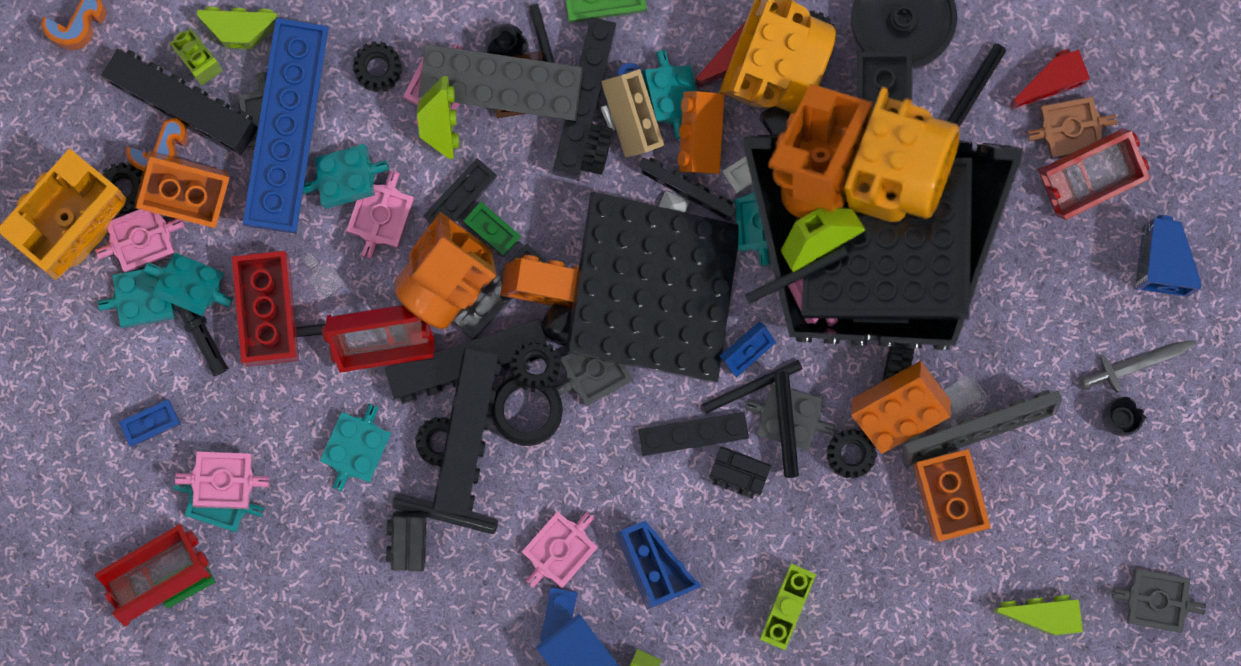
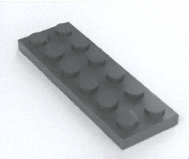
(504, 81)
(973, 431)

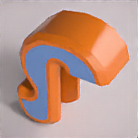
(80, 27)
(171, 133)

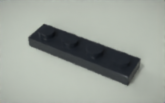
(696, 193)
(489, 302)
(693, 434)

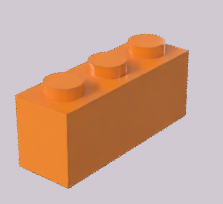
(701, 132)

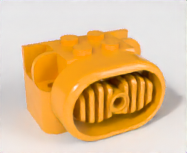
(778, 55)
(901, 161)
(63, 215)

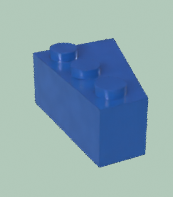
(654, 566)

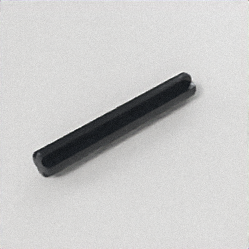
(977, 84)
(786, 424)
(471, 521)

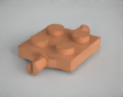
(1070, 126)

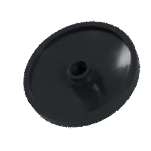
(905, 26)

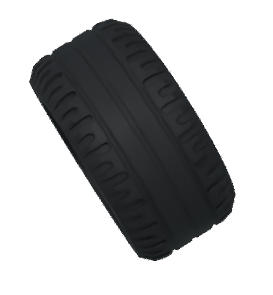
(522, 438)

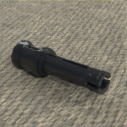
(197, 327)

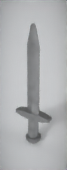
(1111, 373)

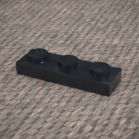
(463, 192)

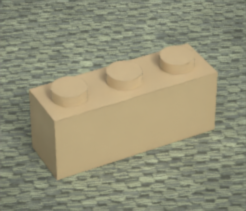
(632, 113)

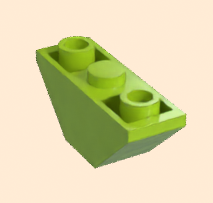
(238, 27)
(196, 56)
(438, 118)
(819, 234)
(787, 606)

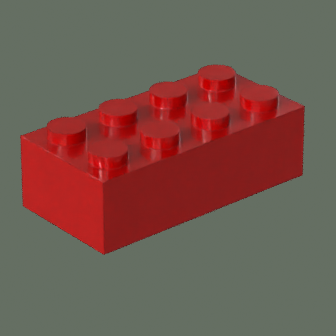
(265, 308)

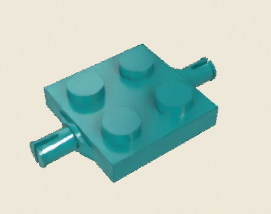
(666, 90)
(345, 176)
(751, 230)
(188, 284)
(135, 300)
(355, 447)
(220, 517)

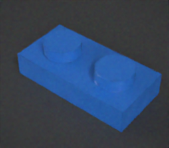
(748, 349)
(149, 423)
(558, 611)

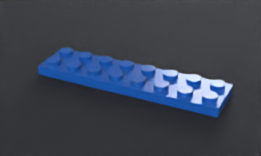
(285, 126)

